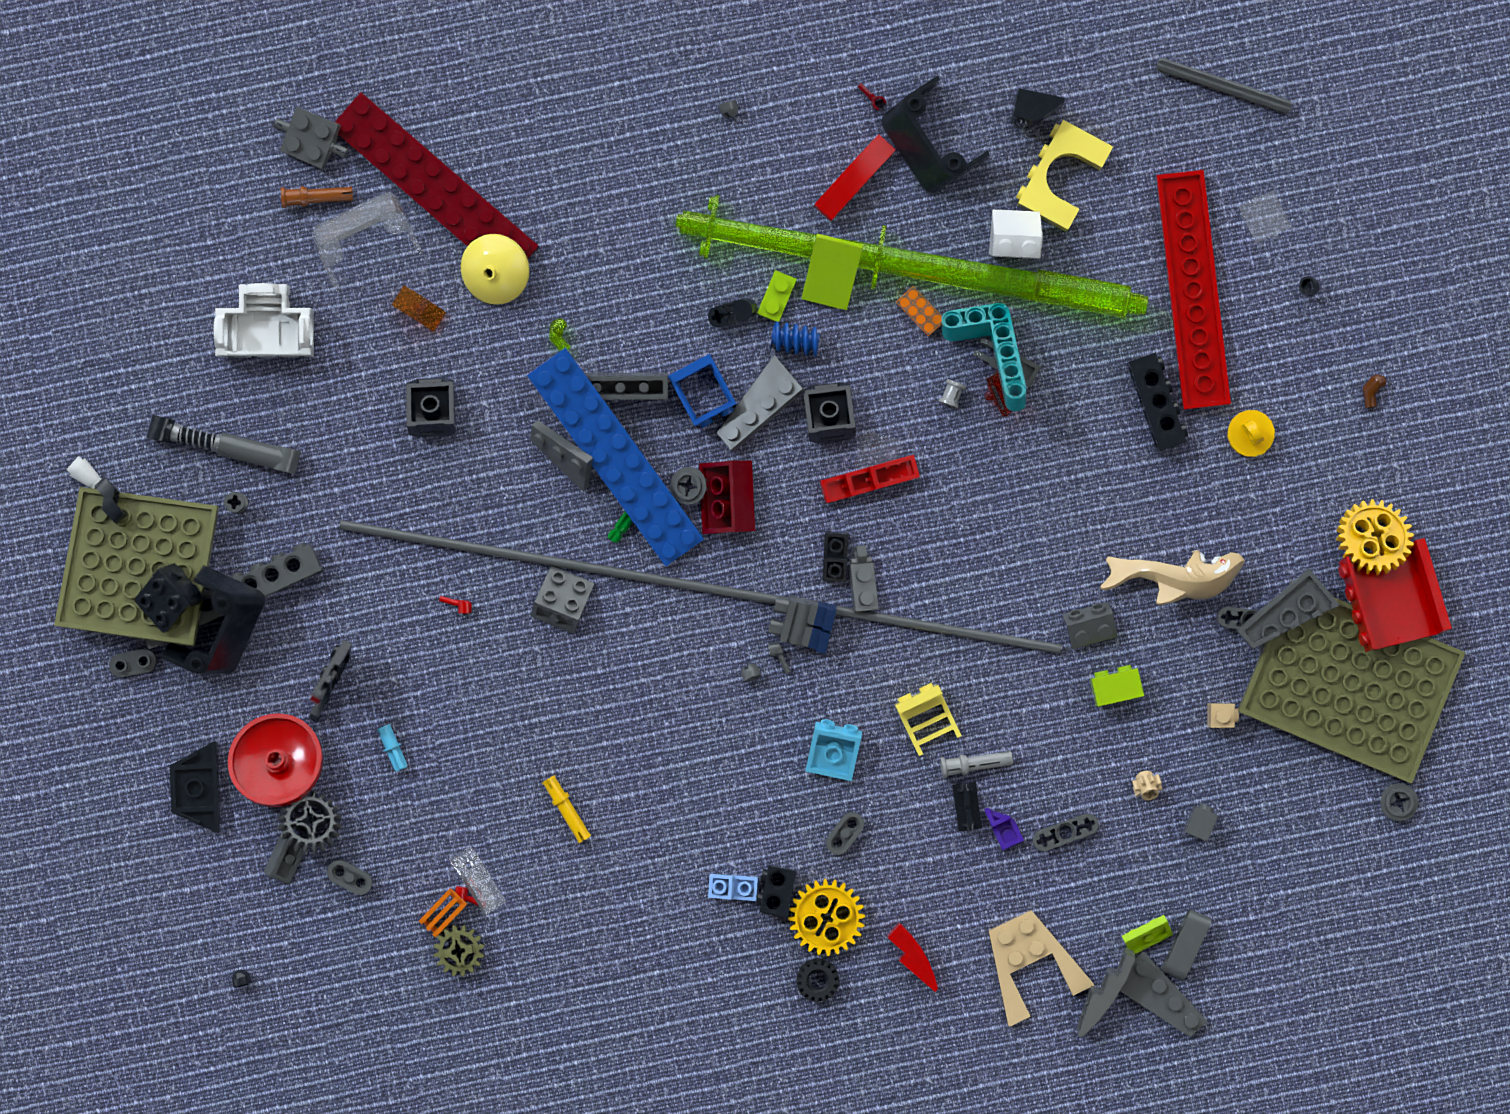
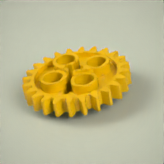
(1394, 532)
(846, 926)

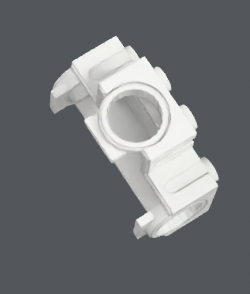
(264, 325)

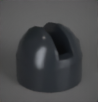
(1306, 288)
(241, 978)

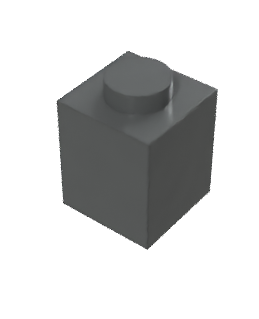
(1200, 822)

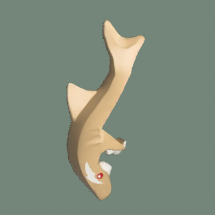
(1176, 582)

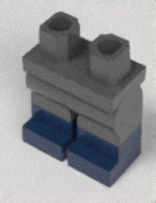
(805, 622)

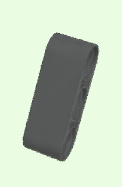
(1186, 944)

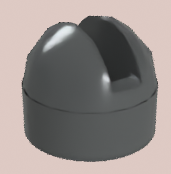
(729, 108)
(750, 673)

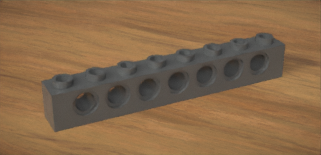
(309, 566)

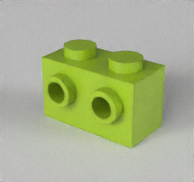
(1116, 686)

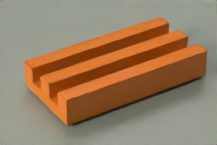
(431, 924)

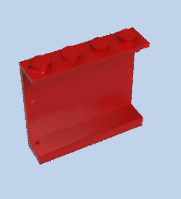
(1396, 604)

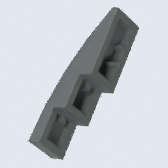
(1101, 998)

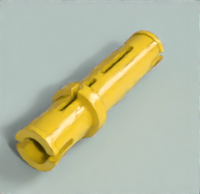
(566, 808)

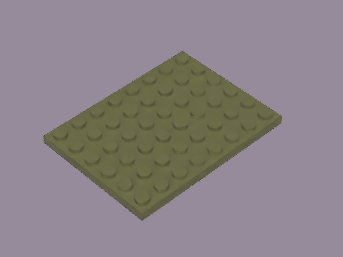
(1350, 701)

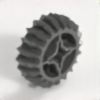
(299, 824)

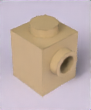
(1222, 715)

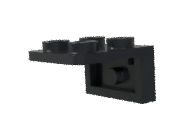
(168, 596)

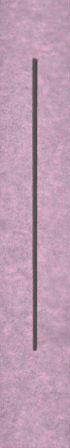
(690, 585)

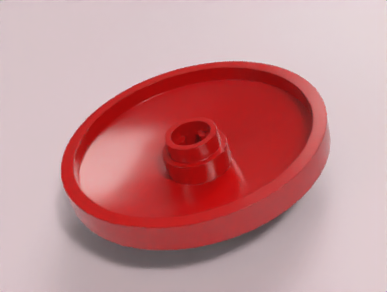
(275, 760)

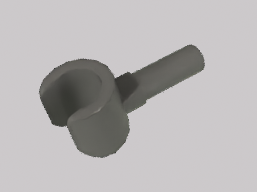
(776, 650)

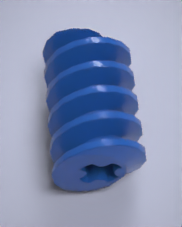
(795, 339)

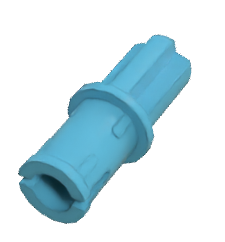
(392, 747)

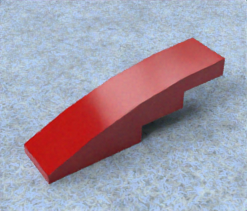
(854, 177)
(869, 479)

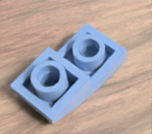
(733, 887)

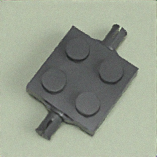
(310, 137)

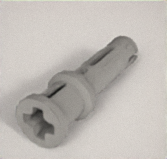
(964, 764)

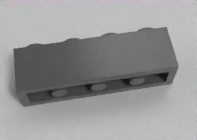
(630, 385)

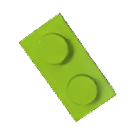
(776, 296)
(1147, 934)

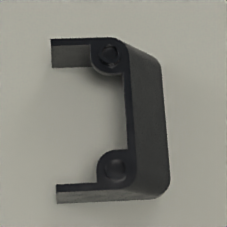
(916, 149)
(241, 609)

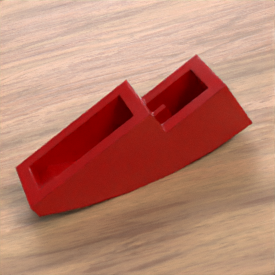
(913, 955)

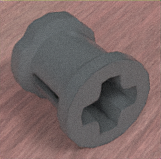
(232, 496)

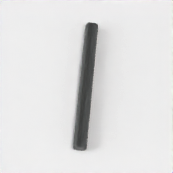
(1224, 85)

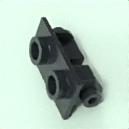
(967, 806)

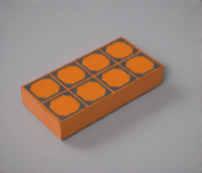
(920, 311)

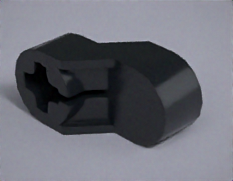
(721, 315)
(110, 500)

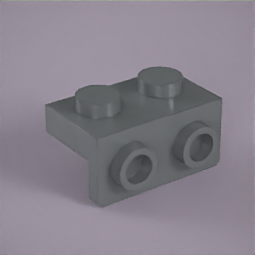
(1090, 625)

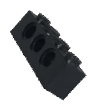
(1138, 369)

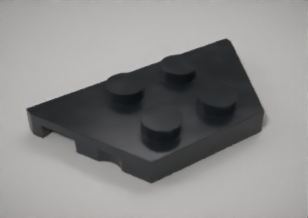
(196, 787)

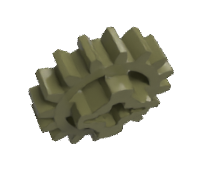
(469, 948)

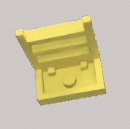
(913, 705)

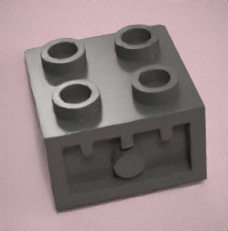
(562, 599)

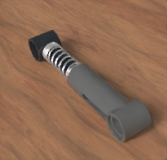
(226, 445)

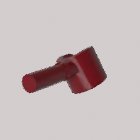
(871, 96)

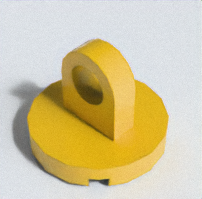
(1250, 433)

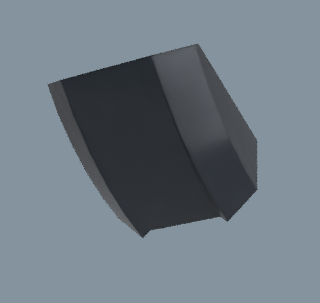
(430, 407)
(829, 412)

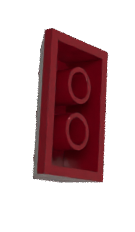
(729, 497)

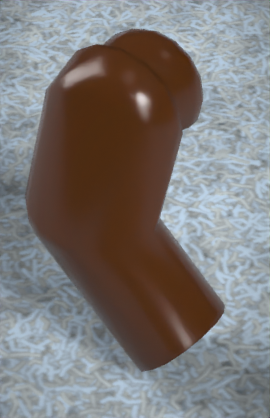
(1371, 388)

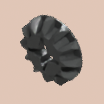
(681, 493)
(1409, 806)

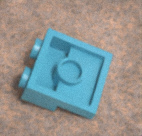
(834, 750)

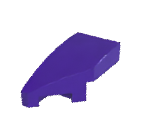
(1004, 829)

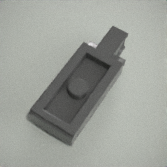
(862, 581)

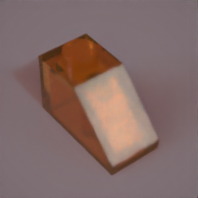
(418, 308)

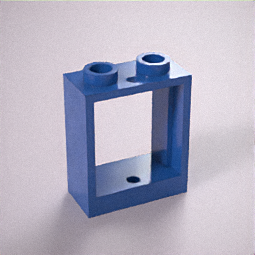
(692, 369)

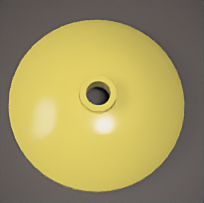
(505, 260)

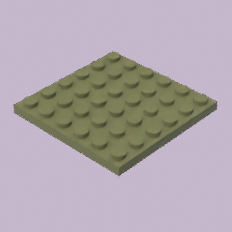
(114, 562)

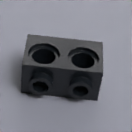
(782, 891)

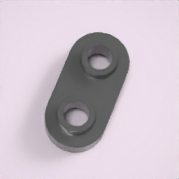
(132, 663)
(845, 833)
(350, 877)

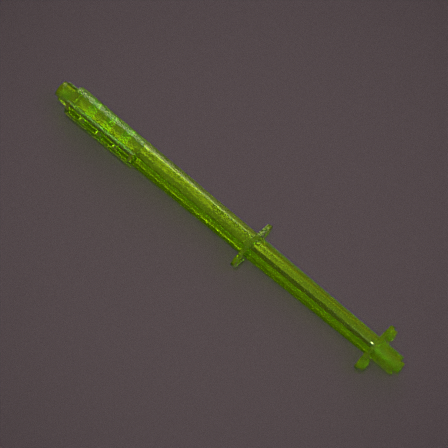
(1038, 286)

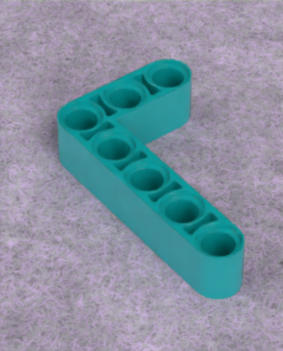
(960, 325)

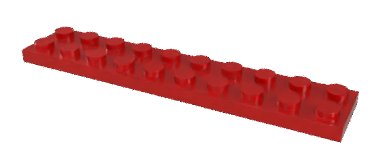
(1193, 289)

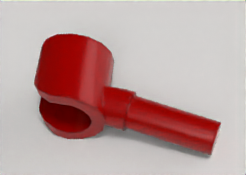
(463, 605)
(463, 893)

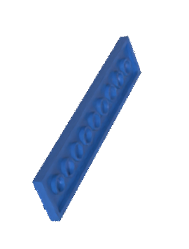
(615, 456)

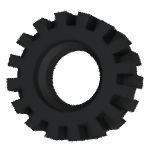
(817, 994)

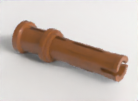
(305, 196)

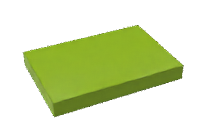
(832, 271)

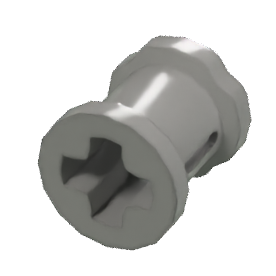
(952, 393)

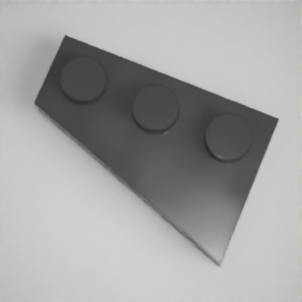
(565, 455)

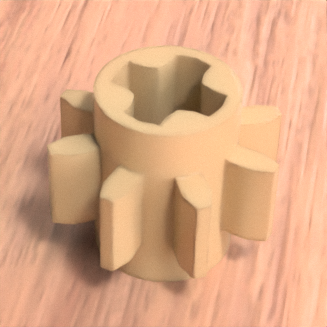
(1147, 785)

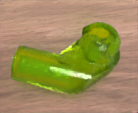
(556, 334)

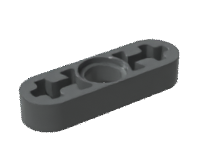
(1079, 820)

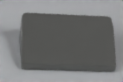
(283, 861)

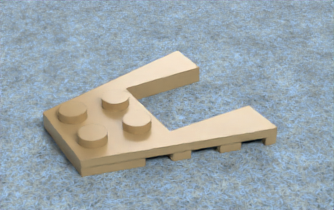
(1020, 944)

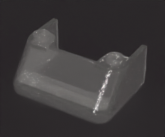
(382, 208)

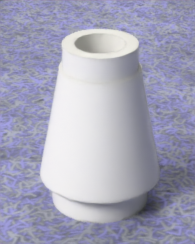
(83, 472)

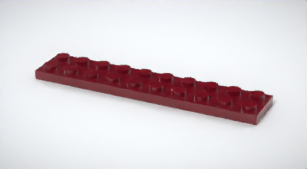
(424, 175)

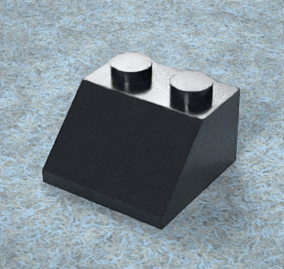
(1033, 107)

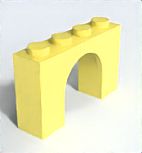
(1066, 141)

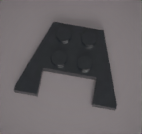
(329, 677)

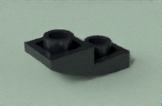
(835, 556)

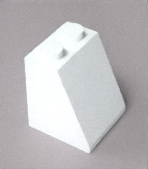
(1015, 234)

